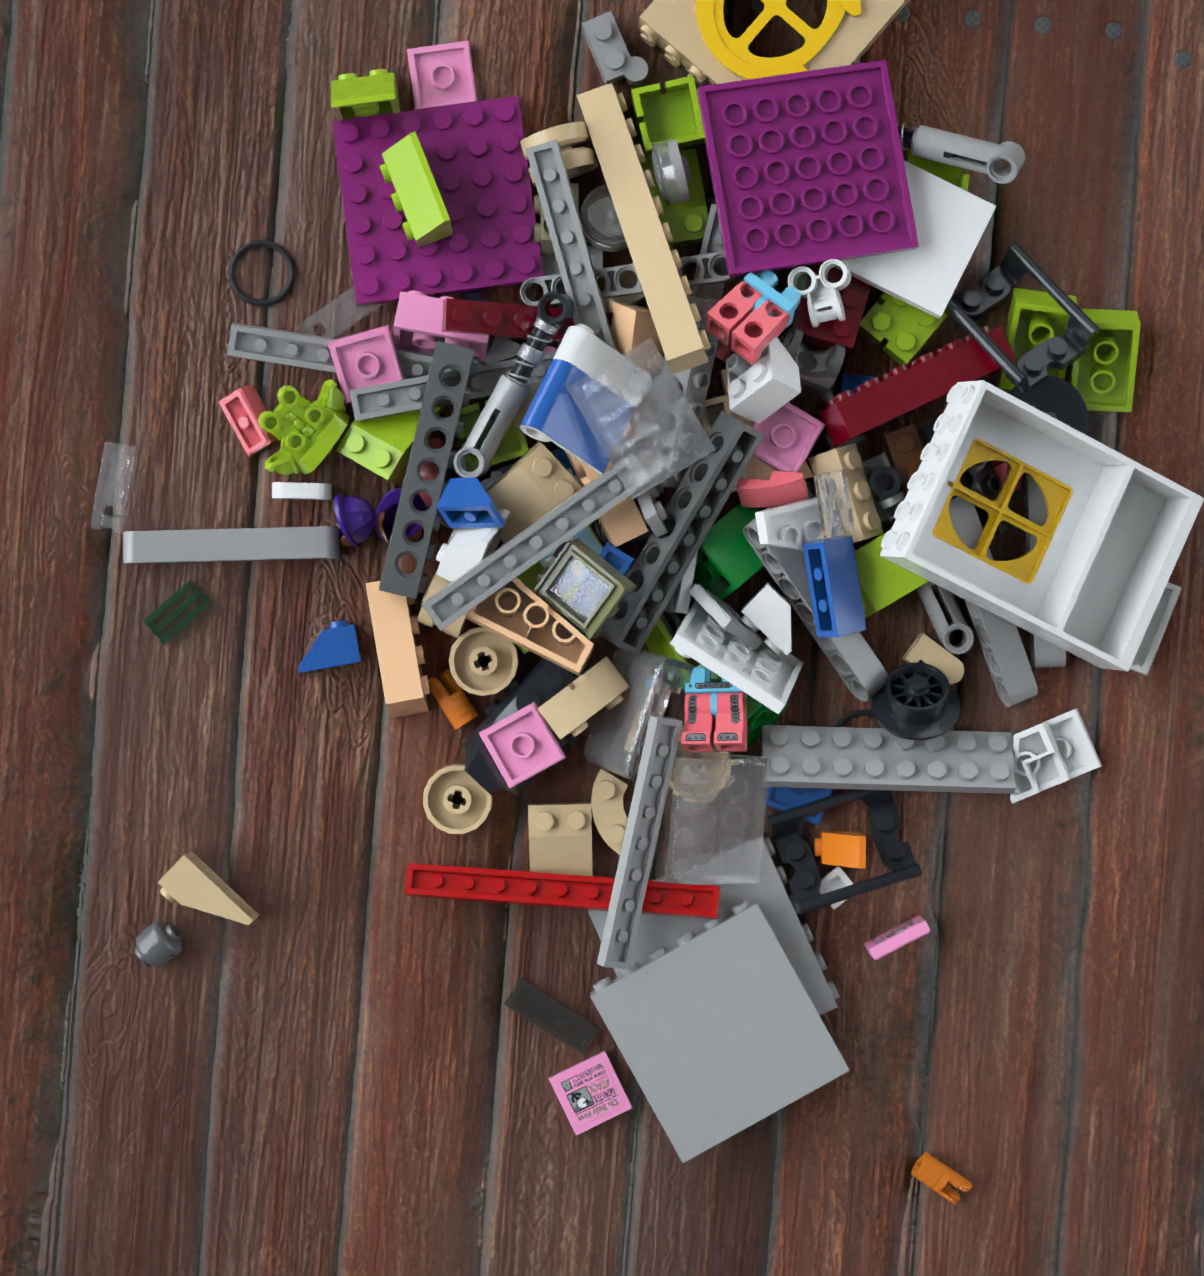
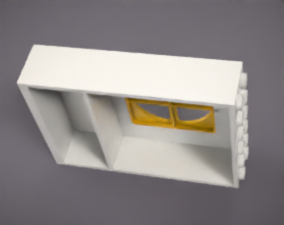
(1096, 558)

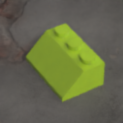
(415, 192)

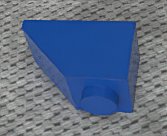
(468, 505)
(333, 648)

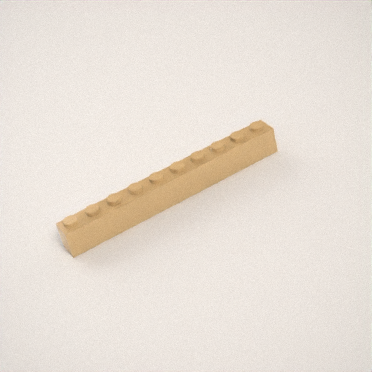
(642, 229)

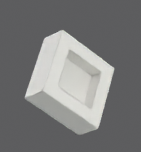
(834, 880)

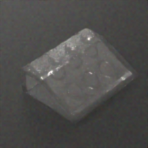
(641, 418)
(716, 818)

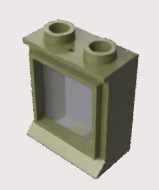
(582, 587)

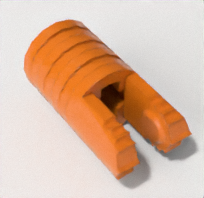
(457, 706)
(937, 1174)

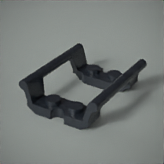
(993, 292)
(798, 855)

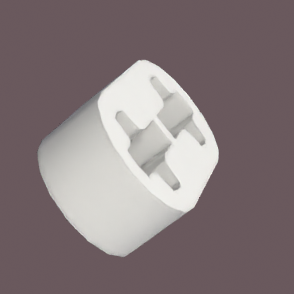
(301, 491)

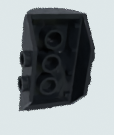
(538, 686)

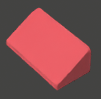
(243, 411)

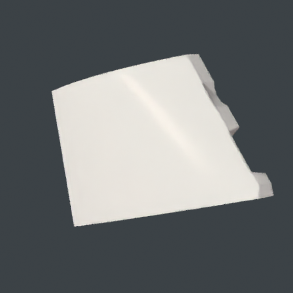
(1051, 754)

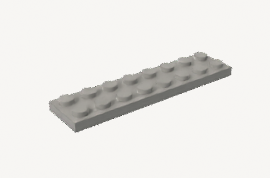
(886, 762)

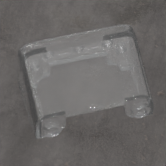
(620, 733)

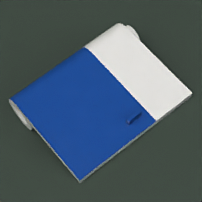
(553, 411)

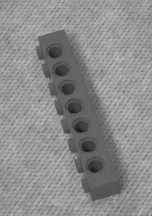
(688, 523)
(393, 578)

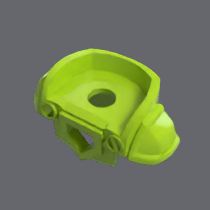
(304, 428)

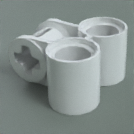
(822, 293)

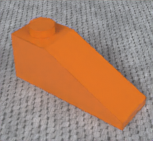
(841, 848)

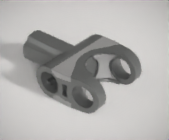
(816, 369)

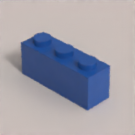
(834, 586)

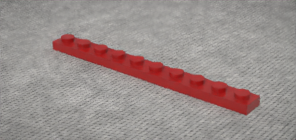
(554, 890)

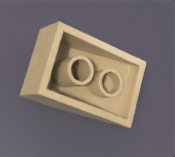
(531, 489)
(560, 838)
(200, 888)

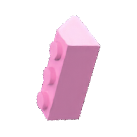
(420, 327)

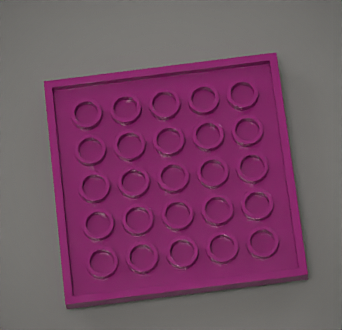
(807, 168)
(483, 186)

